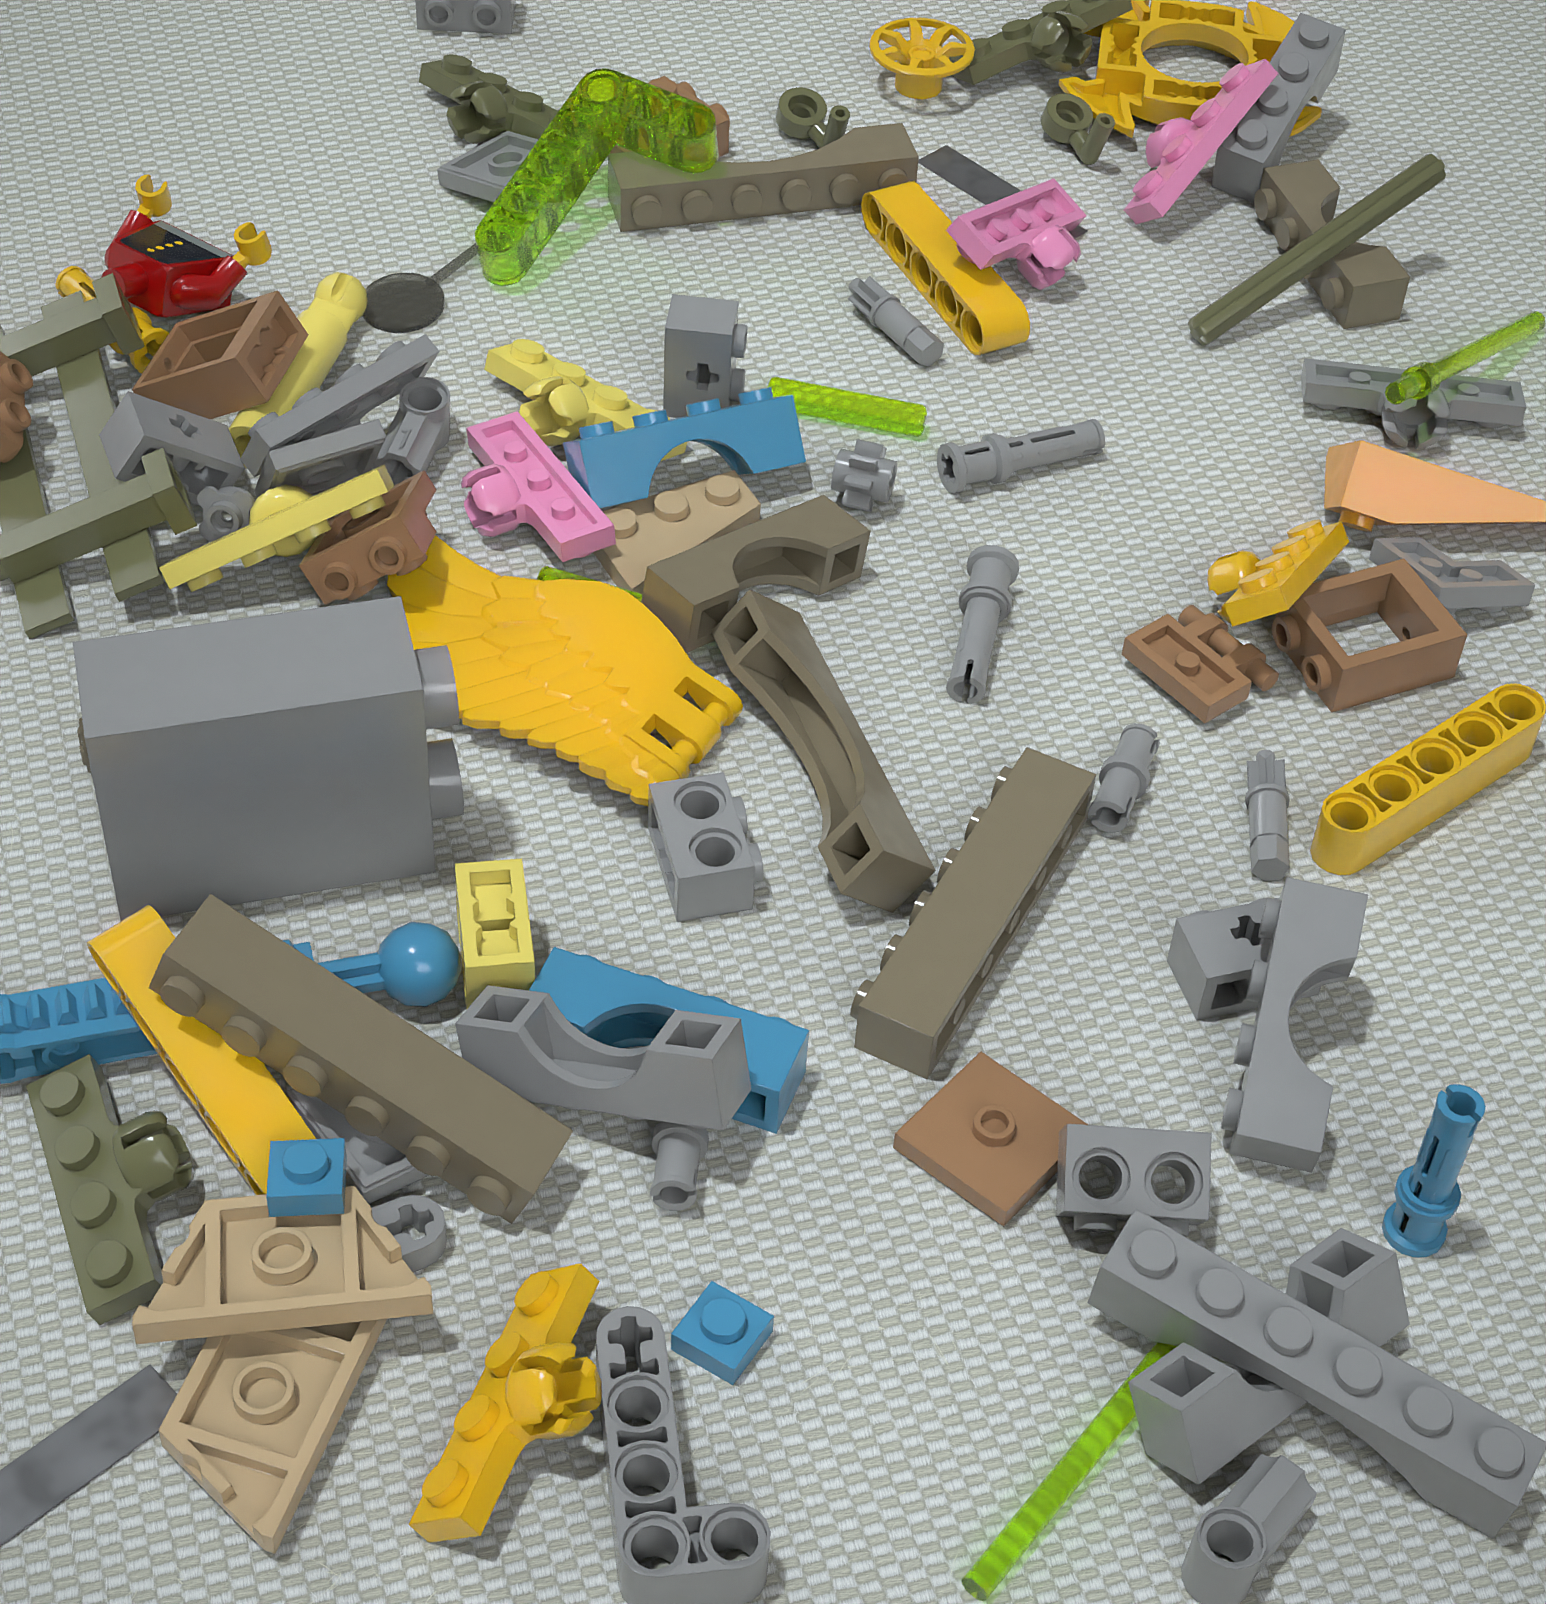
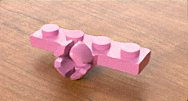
(1184, 145)
(1024, 227)
(530, 486)

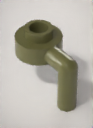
(803, 115)
(1068, 121)

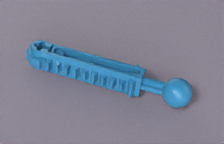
(68, 1021)

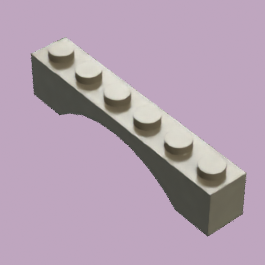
(834, 176)
(864, 826)

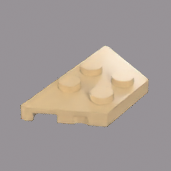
(279, 1273)
(262, 1416)

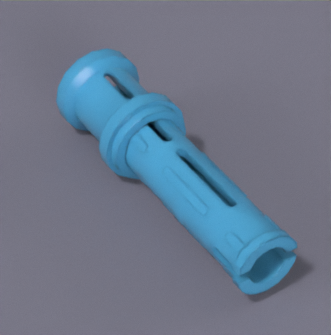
(1430, 1188)

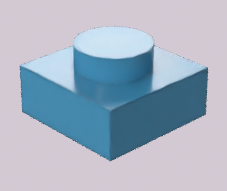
(306, 1177)
(722, 1332)

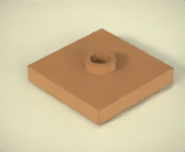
(987, 1137)

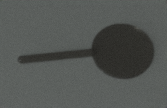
(410, 299)

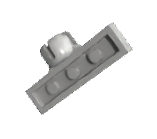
(1468, 398)
(341, 405)

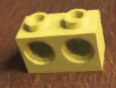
(493, 926)

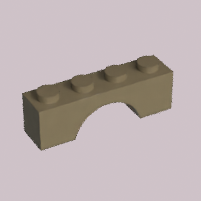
(1356, 285)
(801, 547)

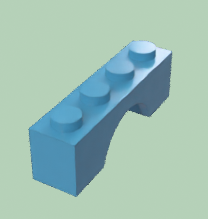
(749, 436)
(633, 1008)

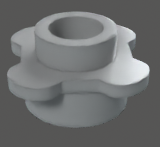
(228, 499)

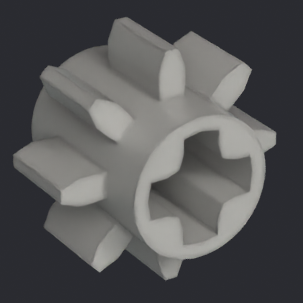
(864, 475)

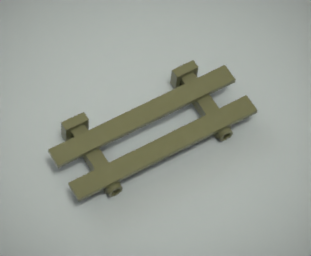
(116, 511)

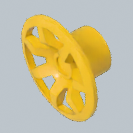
(919, 60)

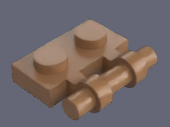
(1199, 662)

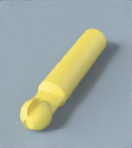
(335, 307)

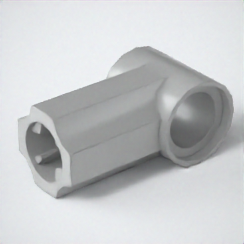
(417, 429)
(1247, 1529)

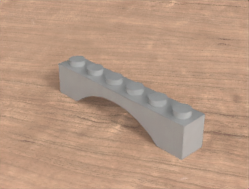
(1430, 1433)

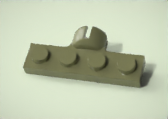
(1050, 37)
(485, 101)
(107, 1183)

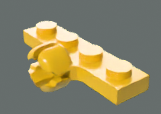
(1278, 580)
(522, 1396)

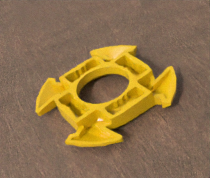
(1131, 86)

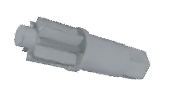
(896, 321)
(1268, 821)

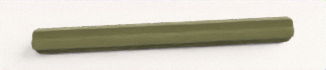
(1316, 249)

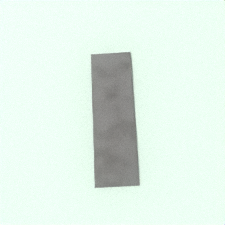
(972, 178)
(82, 1450)

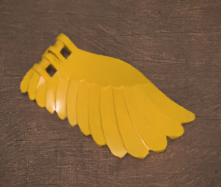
(567, 669)

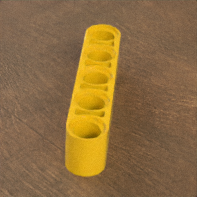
(968, 299)
(1427, 779)
(226, 1088)

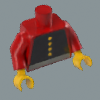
(171, 269)

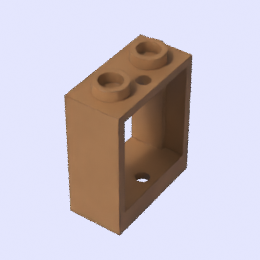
(225, 358)
(1426, 630)

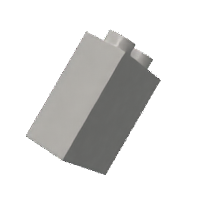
(268, 754)

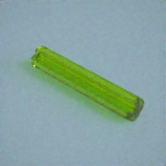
(853, 407)

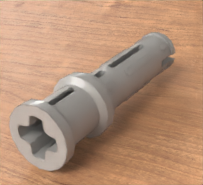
(999, 457)
(984, 605)

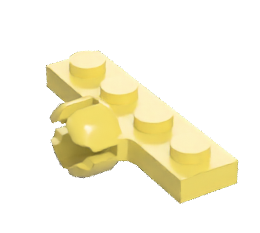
(562, 394)
(280, 524)

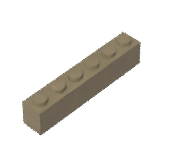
(972, 914)
(359, 1059)

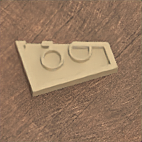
(674, 523)

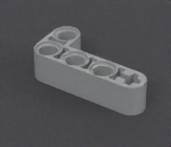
(652, 1458)

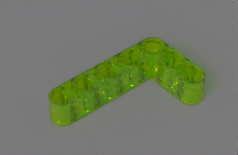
(596, 116)

